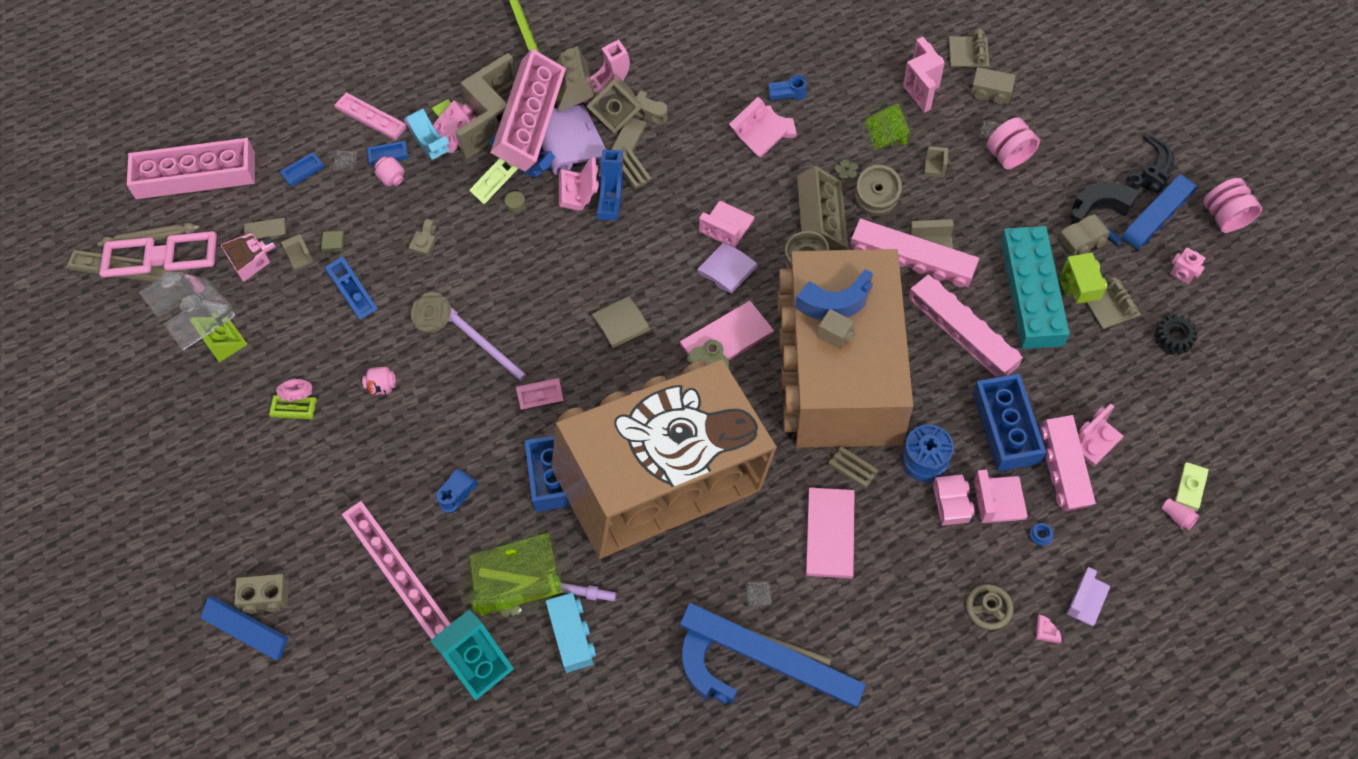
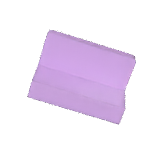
(1088, 598)

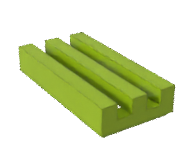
(290, 414)

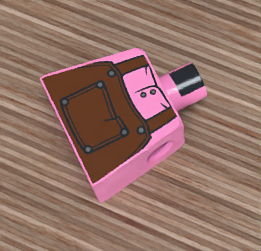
(248, 254)

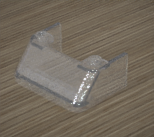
(201, 306)

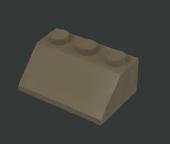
(576, 82)

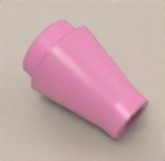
(1181, 514)

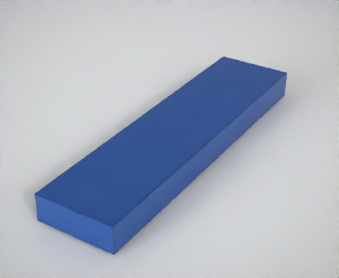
(244, 628)

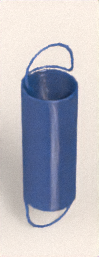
(1114, 238)

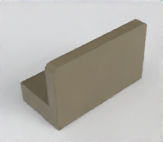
(934, 231)

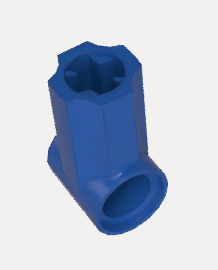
(794, 88)

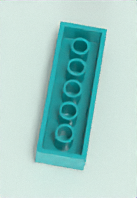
(1034, 287)

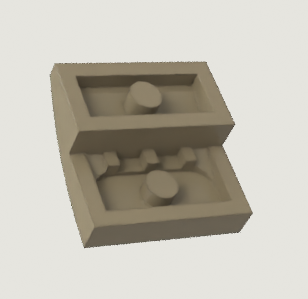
(621, 322)

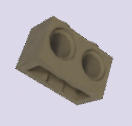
(262, 587)

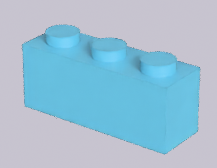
(570, 632)

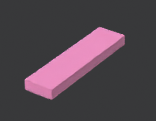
(370, 116)

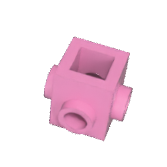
(1187, 265)

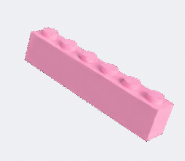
(917, 253)
(965, 327)

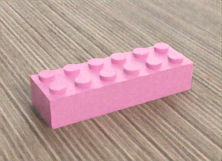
(528, 110)
(191, 168)

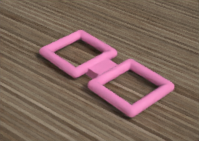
(158, 254)

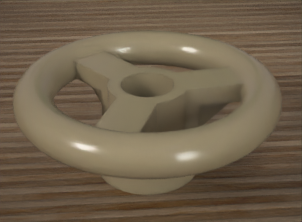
(991, 598)

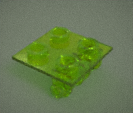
(887, 127)

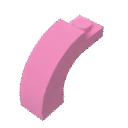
(615, 62)

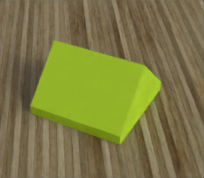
(224, 341)

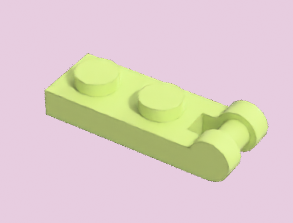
(492, 181)

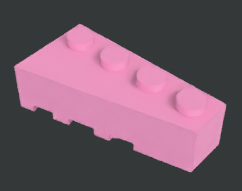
(1066, 463)

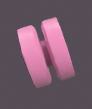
(1013, 143)

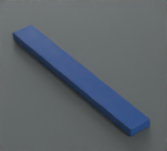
(772, 655)

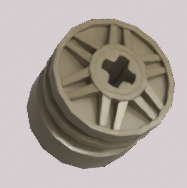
(805, 242)

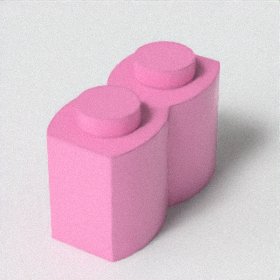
(953, 500)

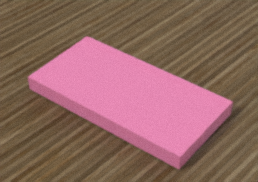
(735, 331)
(830, 533)

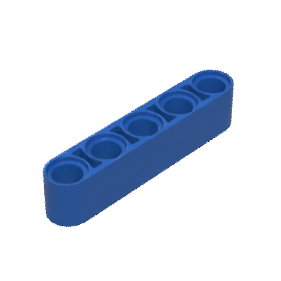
(1161, 209)

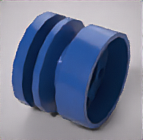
(926, 464)

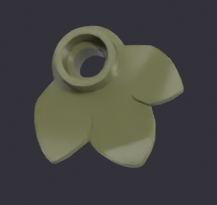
(703, 354)

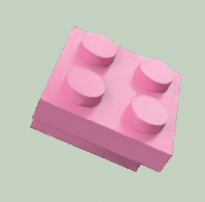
(923, 74)

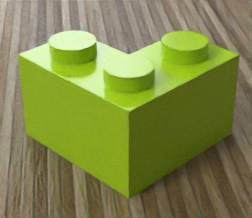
(1083, 278)

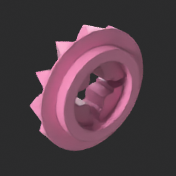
(294, 390)

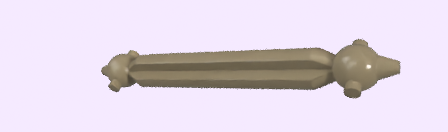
(156, 233)

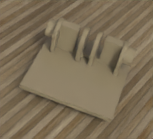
(969, 50)
(1114, 306)

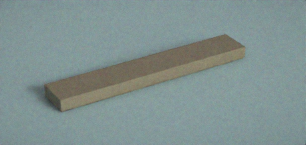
(91, 263)

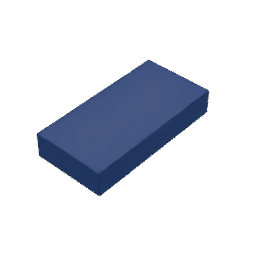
(396, 150)
(301, 169)

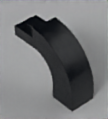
(1103, 195)

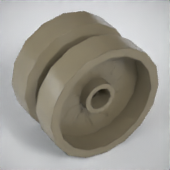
(878, 190)

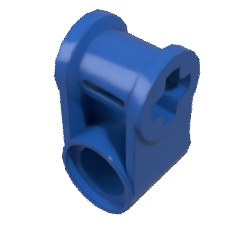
(457, 488)

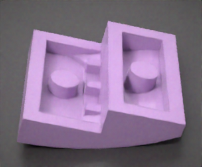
(727, 267)

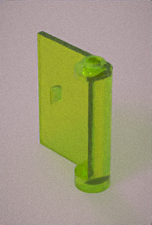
(514, 574)

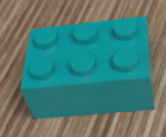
(472, 654)

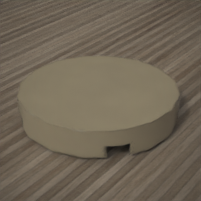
(431, 312)

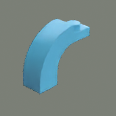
(426, 135)

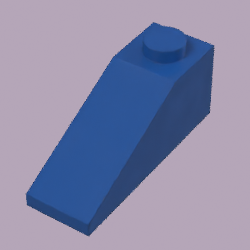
(350, 288)

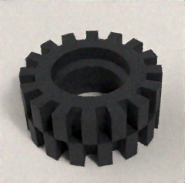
(1187, 329)

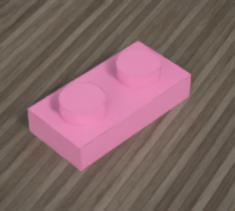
(539, 393)

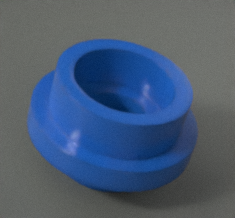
(1041, 527)

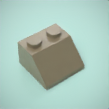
(614, 103)

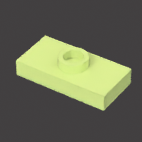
(1191, 486)

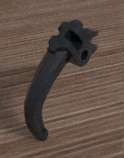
(1154, 177)

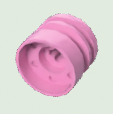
(1232, 205)

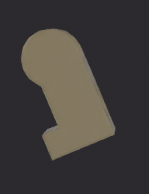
(651, 110)

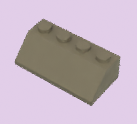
(822, 206)

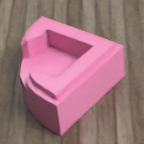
(1046, 630)

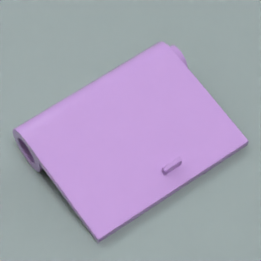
(571, 138)

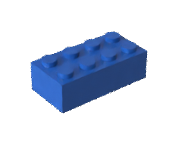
(1009, 422)

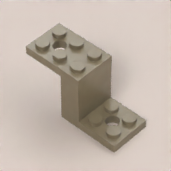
(482, 96)

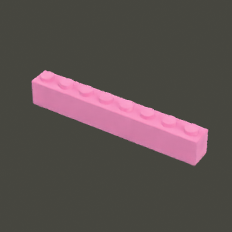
(396, 570)

